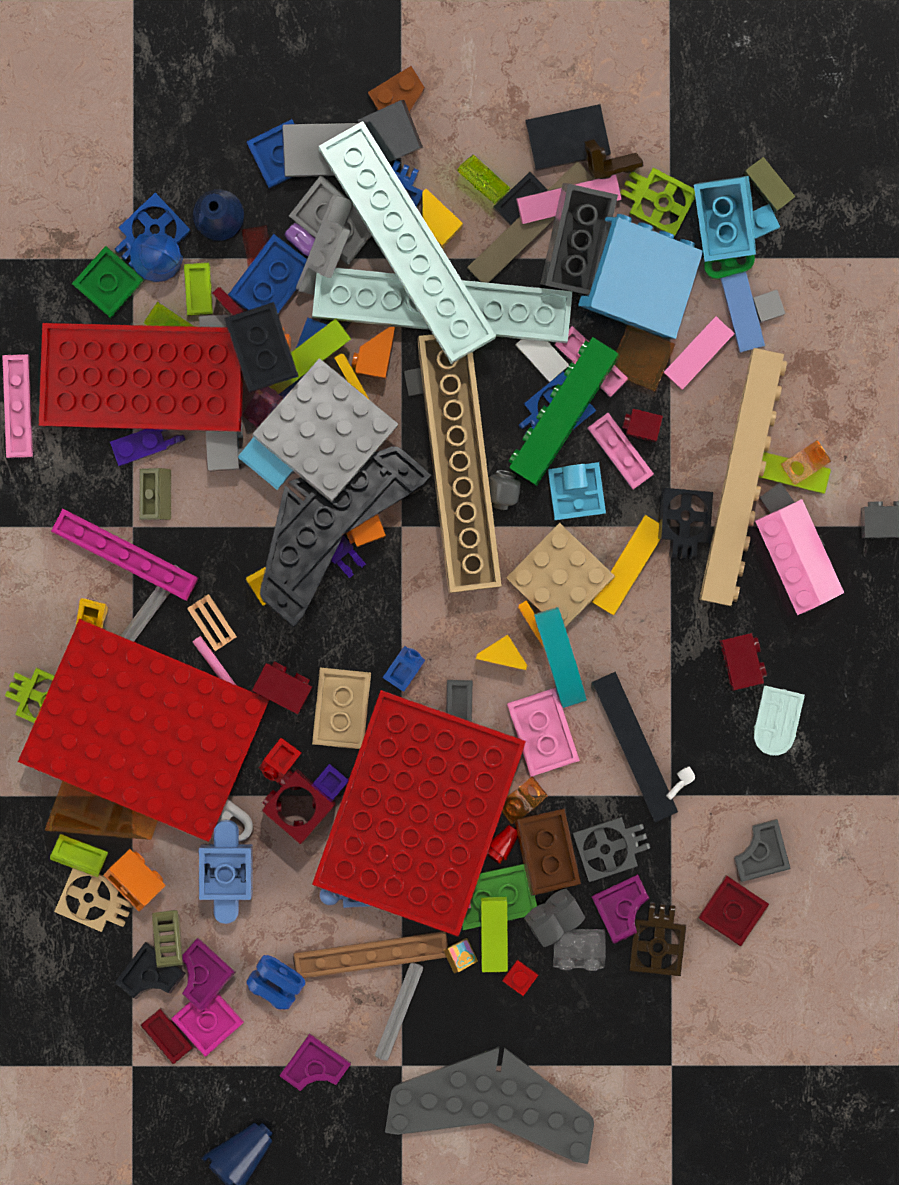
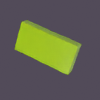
(198, 289)
(78, 855)

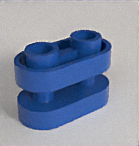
(275, 982)

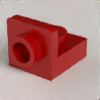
(279, 760)

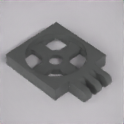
(629, 841)

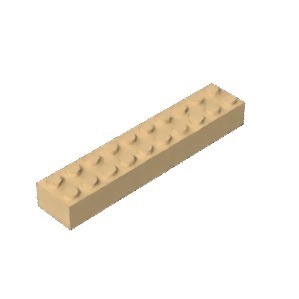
(459, 469)

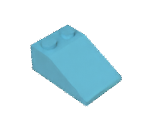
(726, 218)

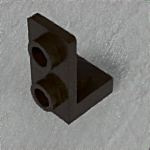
(604, 168)

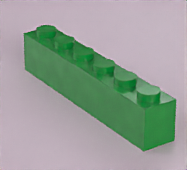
(564, 410)

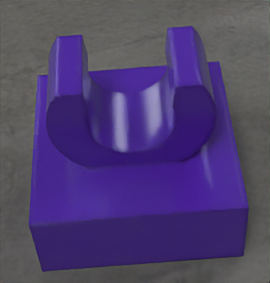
(330, 781)

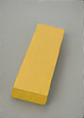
(629, 565)

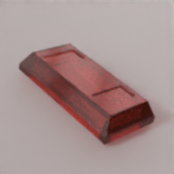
(254, 241)

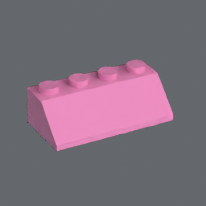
(799, 557)

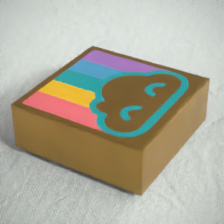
(460, 955)

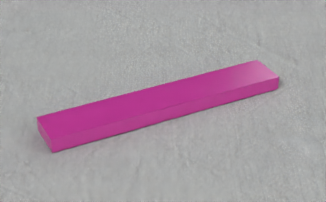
(124, 554)

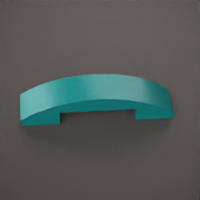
(560, 657)

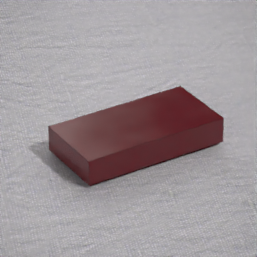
(166, 1036)

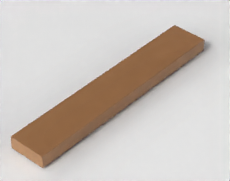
(371, 954)

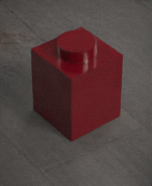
(642, 425)

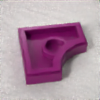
(619, 907)
(205, 974)
(314, 1063)

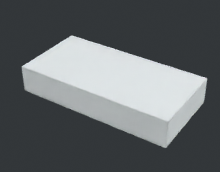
(543, 357)

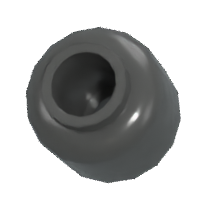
(504, 489)

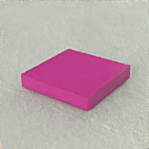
(208, 1027)

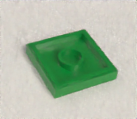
(108, 282)

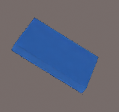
(270, 276)

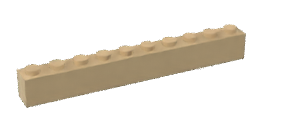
(742, 476)

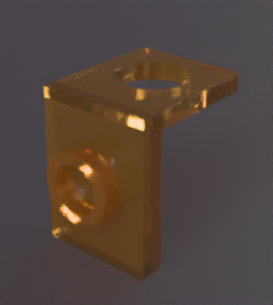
(812, 459)
(521, 802)

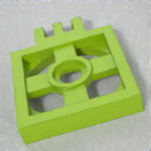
(640, 190)
(26, 691)

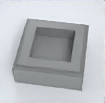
(768, 306)

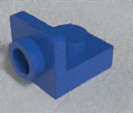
(404, 668)

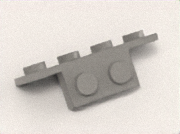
(327, 244)

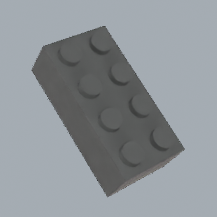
(578, 238)

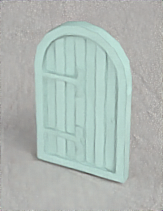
(777, 720)

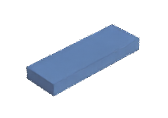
(742, 312)

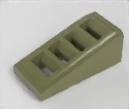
(166, 918)

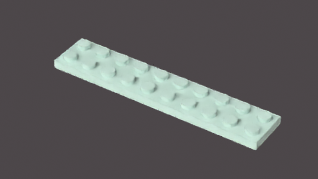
(407, 242)
(383, 300)

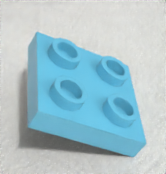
(576, 491)

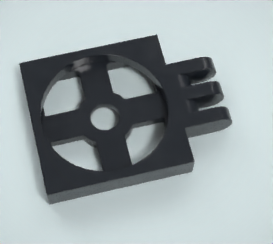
(683, 540)

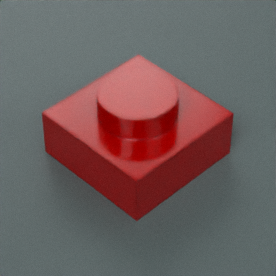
(520, 977)

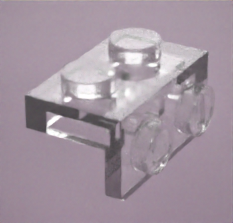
(580, 950)

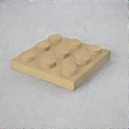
(560, 575)

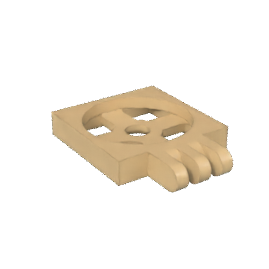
(112, 907)

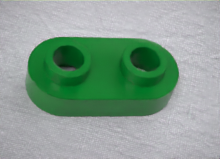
(728, 267)

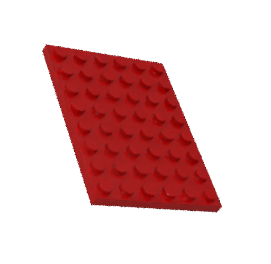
(143, 730)
(419, 813)

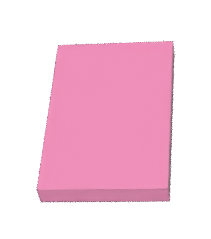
(543, 726)

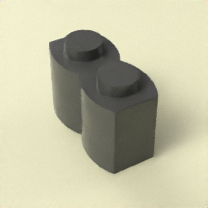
(554, 917)

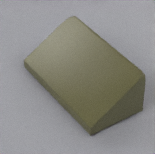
(769, 184)
(155, 494)

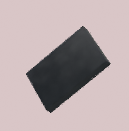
(561, 136)
(261, 347)

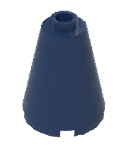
(220, 223)
(239, 1155)

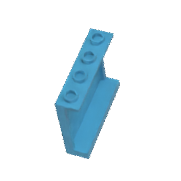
(643, 277)

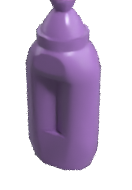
(300, 238)

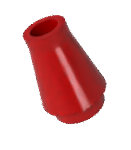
(502, 844)

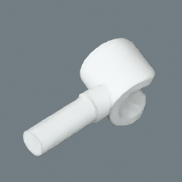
(686, 777)

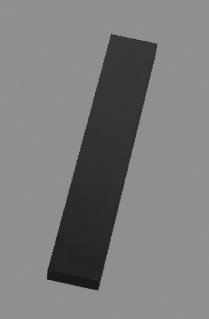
(634, 746)

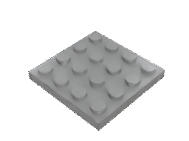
(325, 430)

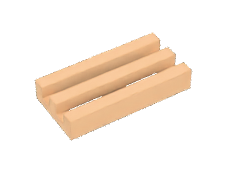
(224, 641)

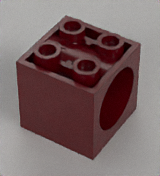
(297, 829)

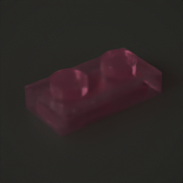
(262, 405)

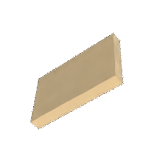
(341, 708)

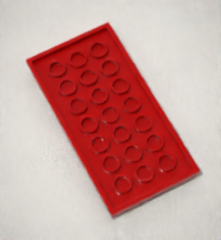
(139, 377)

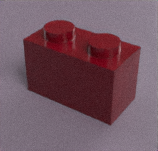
(742, 661)
(282, 687)

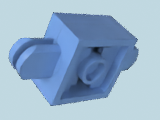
(226, 871)

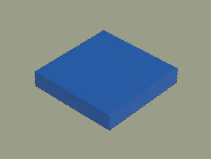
(269, 155)

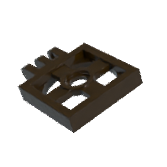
(660, 922)

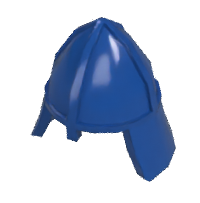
(156, 257)

